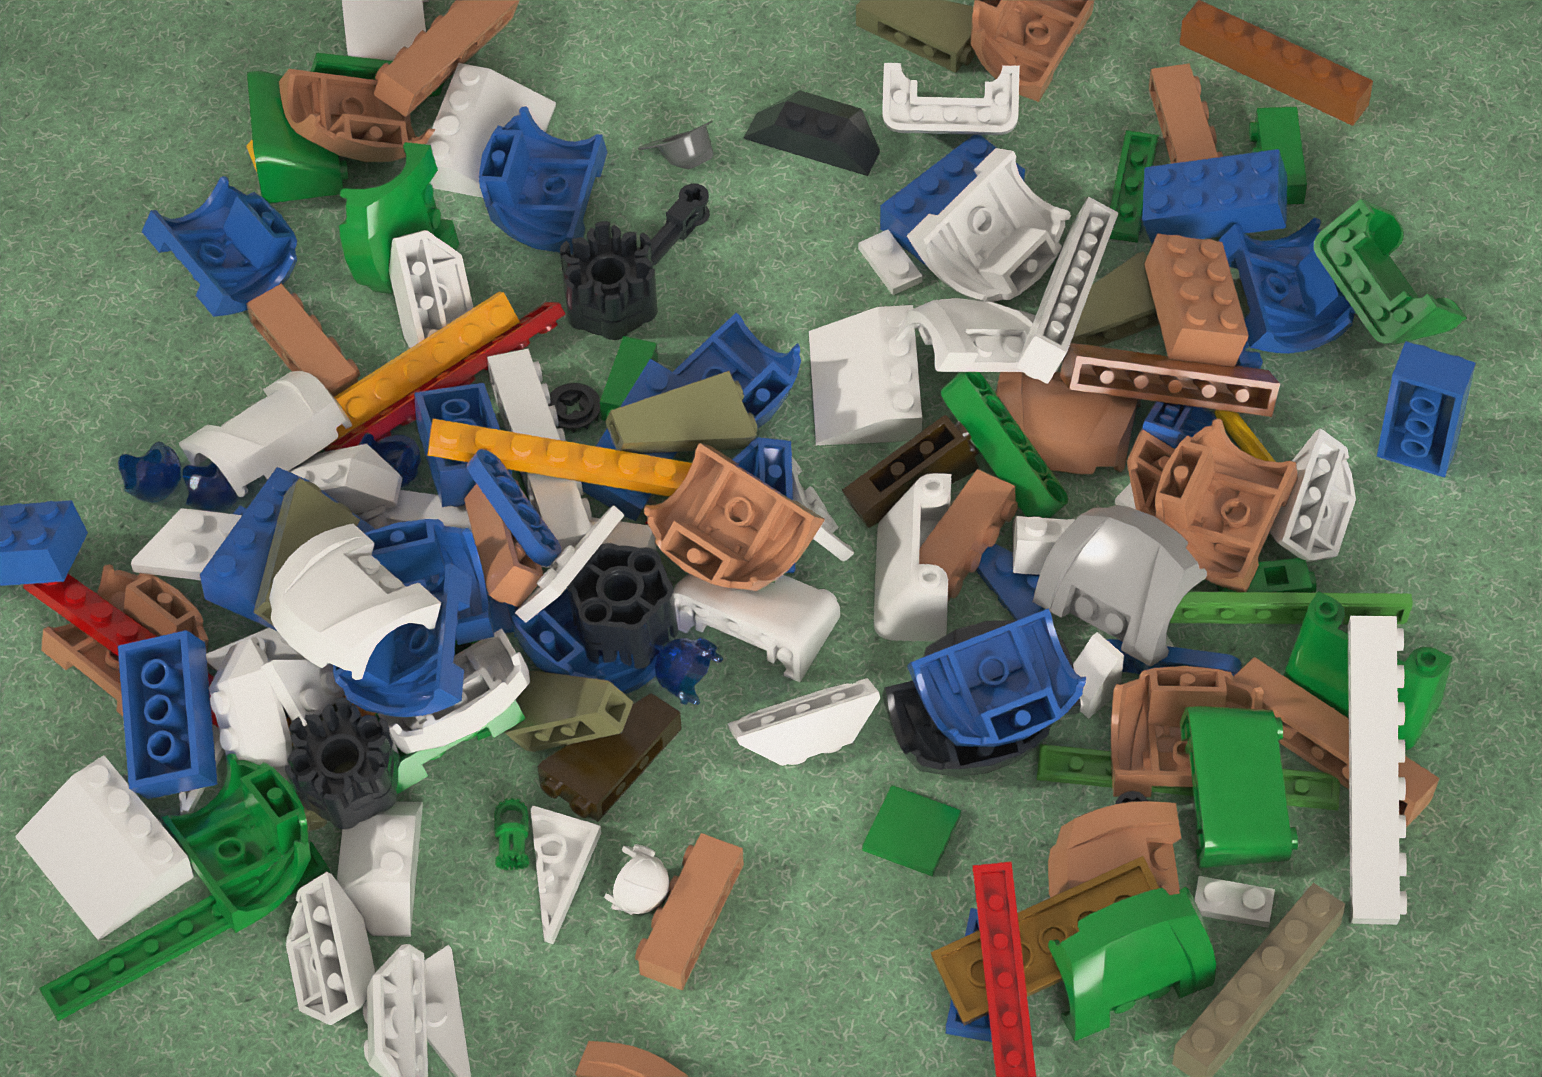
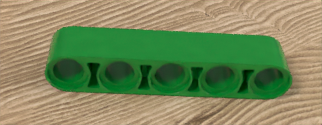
(1004, 444)

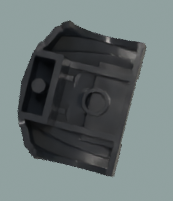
(936, 751)

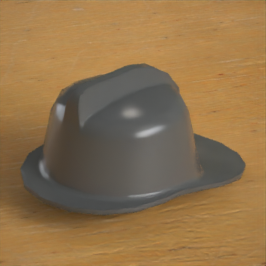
(686, 148)

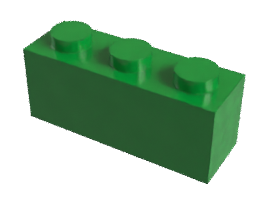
(1280, 130)

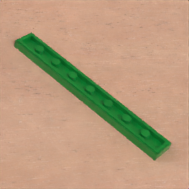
(148, 951)

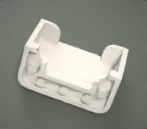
(381, 26)
(937, 115)
(911, 595)
(781, 618)

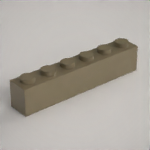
(1258, 983)

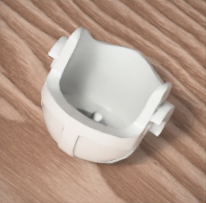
(641, 882)

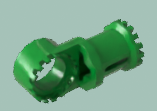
(511, 834)

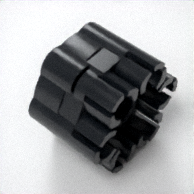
(609, 281)
(626, 626)
(337, 739)

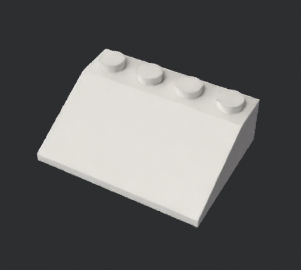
(468, 116)
(865, 379)
(104, 849)

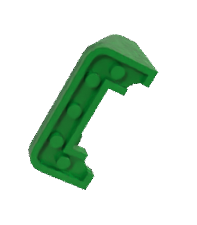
(286, 162)
(1358, 259)
(1321, 668)
(1237, 786)

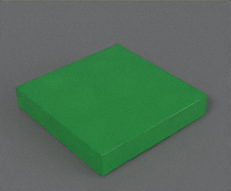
(911, 830)

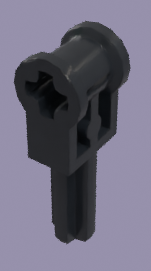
(681, 219)

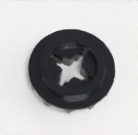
(570, 394)

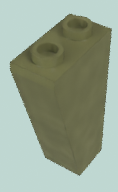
(926, 27)
(1117, 305)
(683, 417)
(302, 516)
(568, 711)

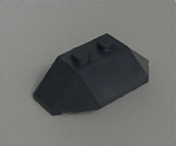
(817, 131)

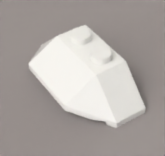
(427, 284)
(353, 477)
(1320, 502)
(249, 710)
(808, 723)
(381, 868)
(328, 951)
(397, 1016)

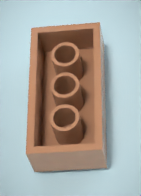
(1195, 300)

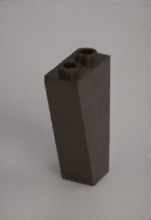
(937, 450)
(601, 770)

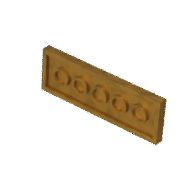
(1054, 918)

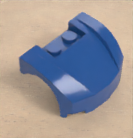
(539, 183)
(230, 246)
(1287, 291)
(762, 372)
(419, 553)
(559, 648)
(414, 665)
(999, 683)

